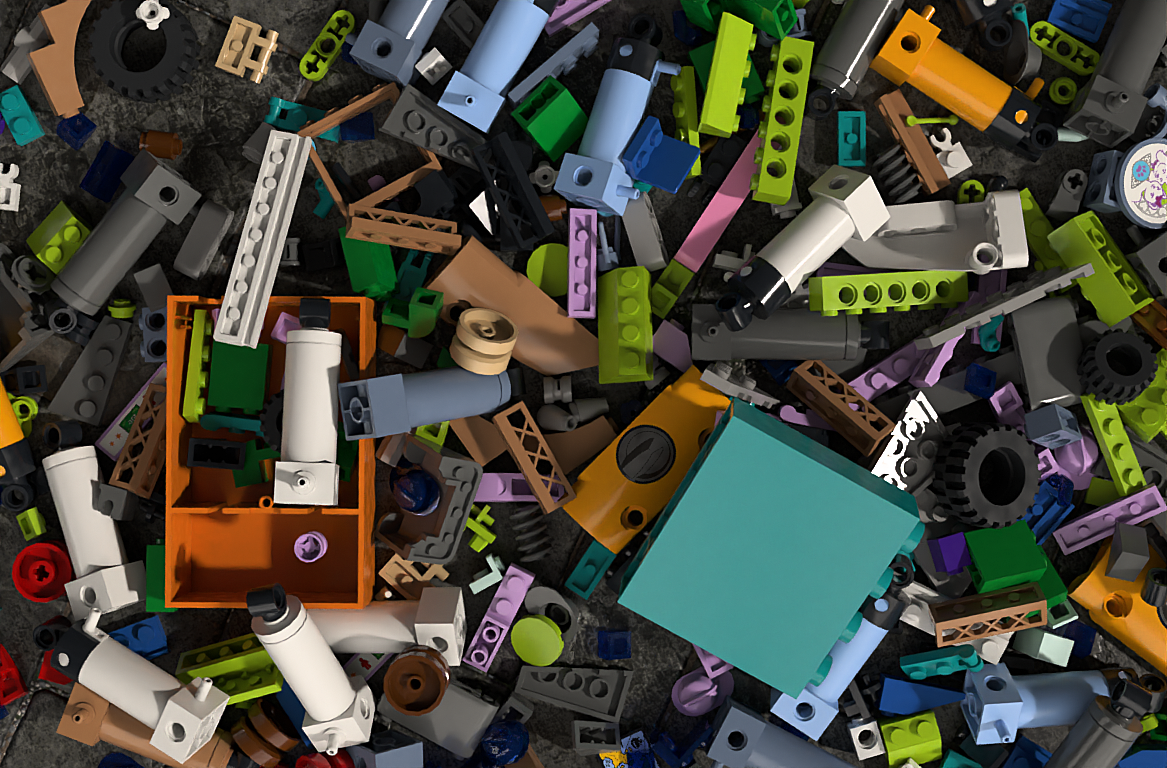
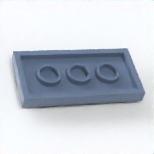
(561, 62)

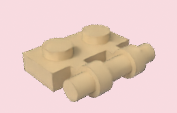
(239, 47)
(408, 579)

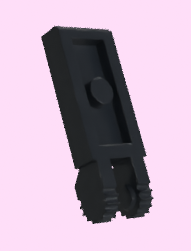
(718, 166)

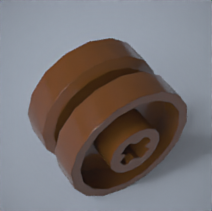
(403, 678)
(265, 733)

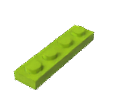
(686, 112)
(1037, 229)
(197, 375)
(1114, 444)

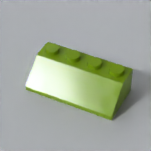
(726, 75)
(1115, 285)
(625, 326)

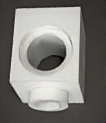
(873, 745)

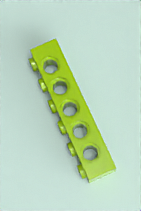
(797, 55)
(825, 291)

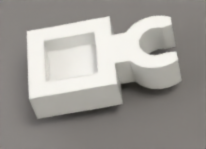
(951, 157)
(8, 190)

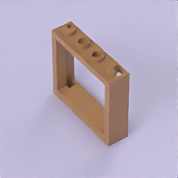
(334, 118)

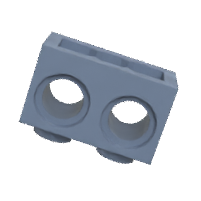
(1100, 187)
(152, 335)
(1052, 426)

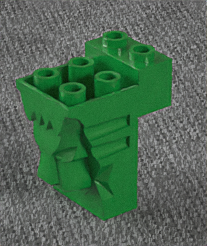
(770, 16)

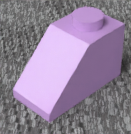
(672, 345)

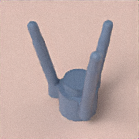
(605, 257)

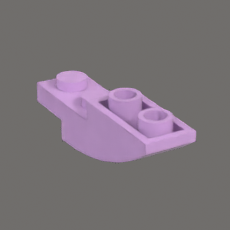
(511, 488)
(499, 617)

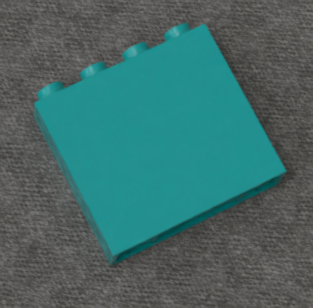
(770, 550)

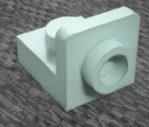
(484, 578)

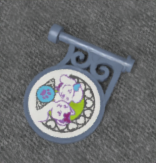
(1142, 173)

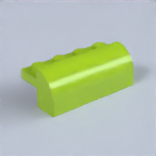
(235, 666)

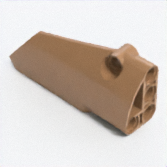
(545, 336)

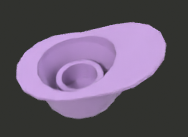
(1078, 459)
(697, 694)

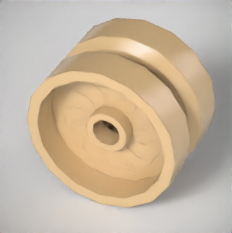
(483, 341)

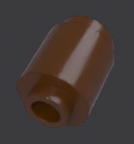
(161, 144)
(554, 206)

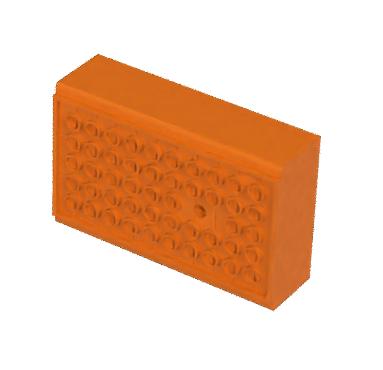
(238, 538)

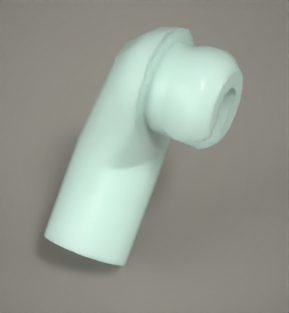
(1067, 134)

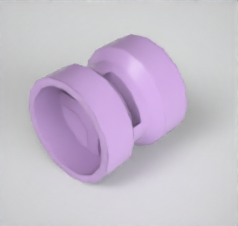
(307, 550)

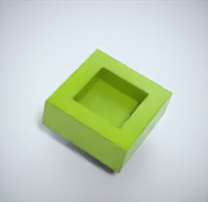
(31, 523)

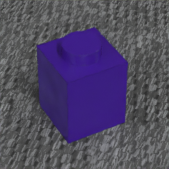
(949, 553)

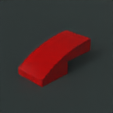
(11, 681)

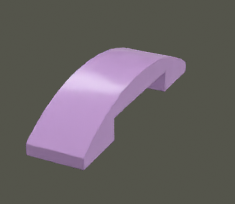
(1008, 410)

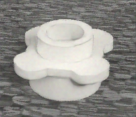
(145, 9)
(544, 169)

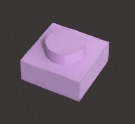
(284, 324)

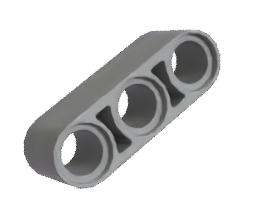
(645, 233)
(203, 240)

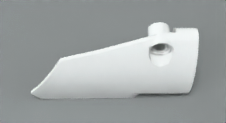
(948, 236)

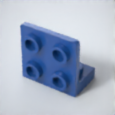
(659, 158)

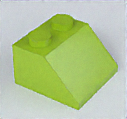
(59, 237)
(910, 737)

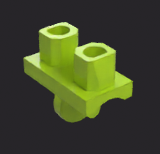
(483, 535)

